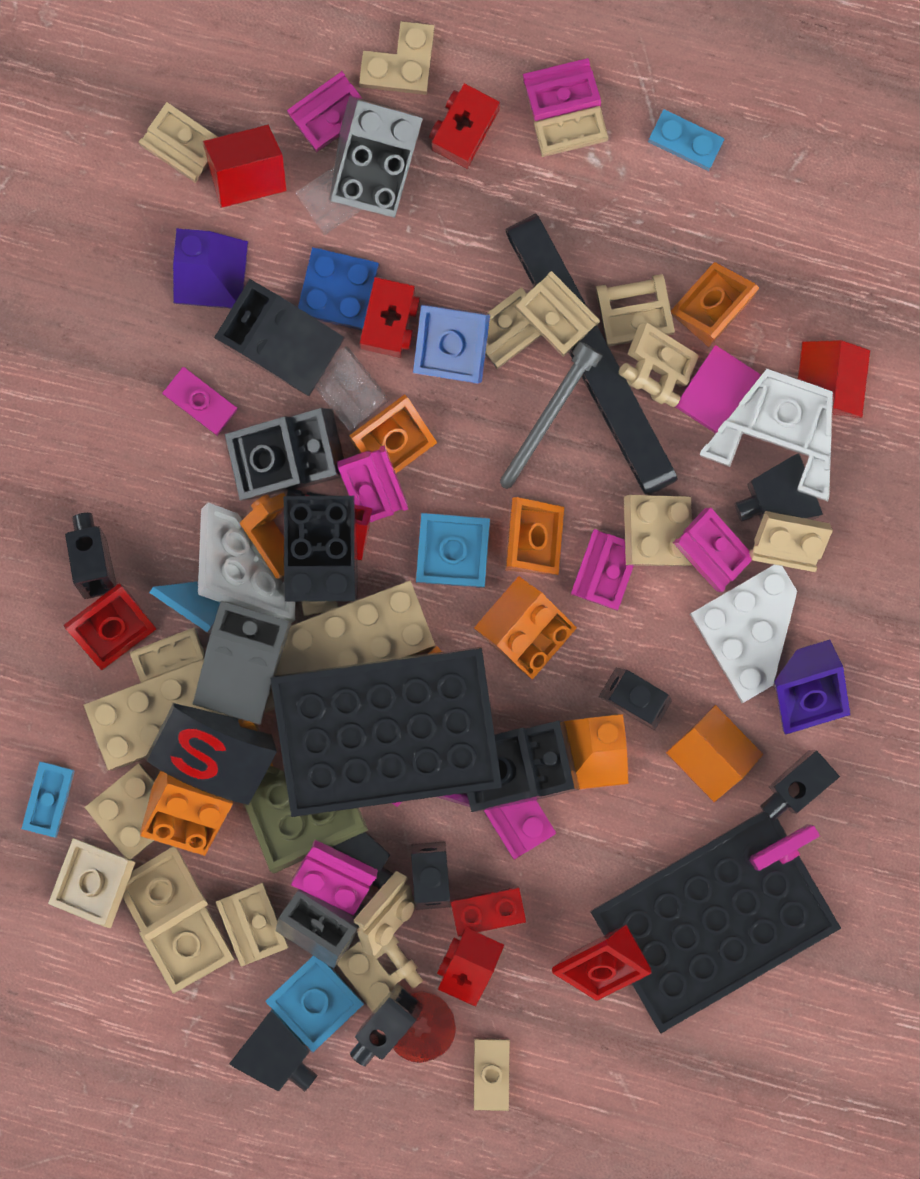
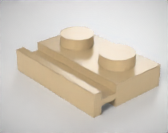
(178, 141)
(557, 313)
(508, 330)
(790, 541)
(385, 914)
(251, 924)

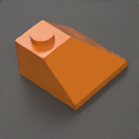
(599, 750)

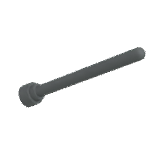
(583, 360)

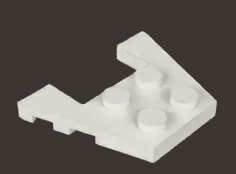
(786, 415)

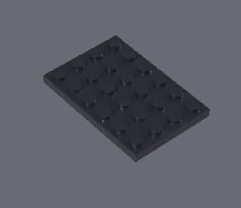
(386, 731)
(717, 920)

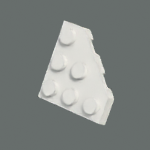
(234, 569)
(749, 629)

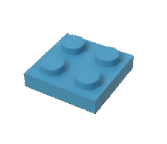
(452, 550)
(314, 1002)

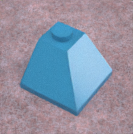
(187, 602)

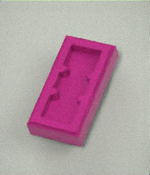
(200, 401)
(784, 849)

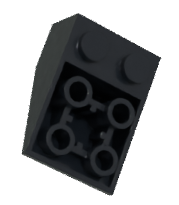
(279, 337)
(320, 548)

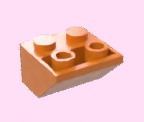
(525, 627)
(183, 815)

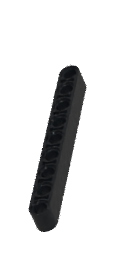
(604, 383)

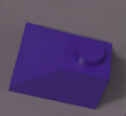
(208, 268)
(812, 688)

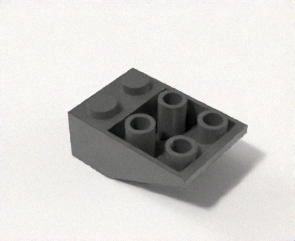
(373, 156)
(240, 662)

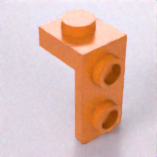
(265, 533)

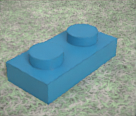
(686, 140)
(48, 799)

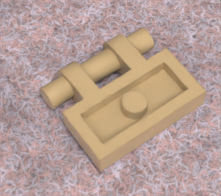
(663, 355)
(370, 976)

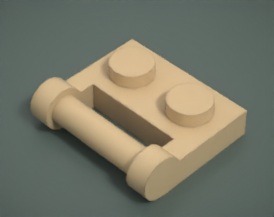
(622, 323)

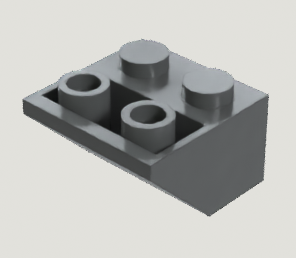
(318, 927)

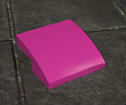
(717, 389)

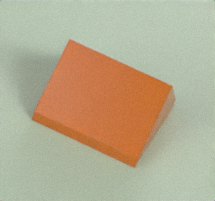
(714, 302)
(398, 429)
(534, 537)
(715, 754)

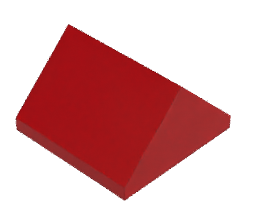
(245, 165)
(837, 368)
(110, 626)
(604, 964)

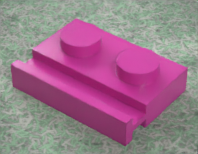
(561, 89)
(322, 111)
(373, 483)
(713, 549)
(603, 571)
(521, 826)
(334, 877)

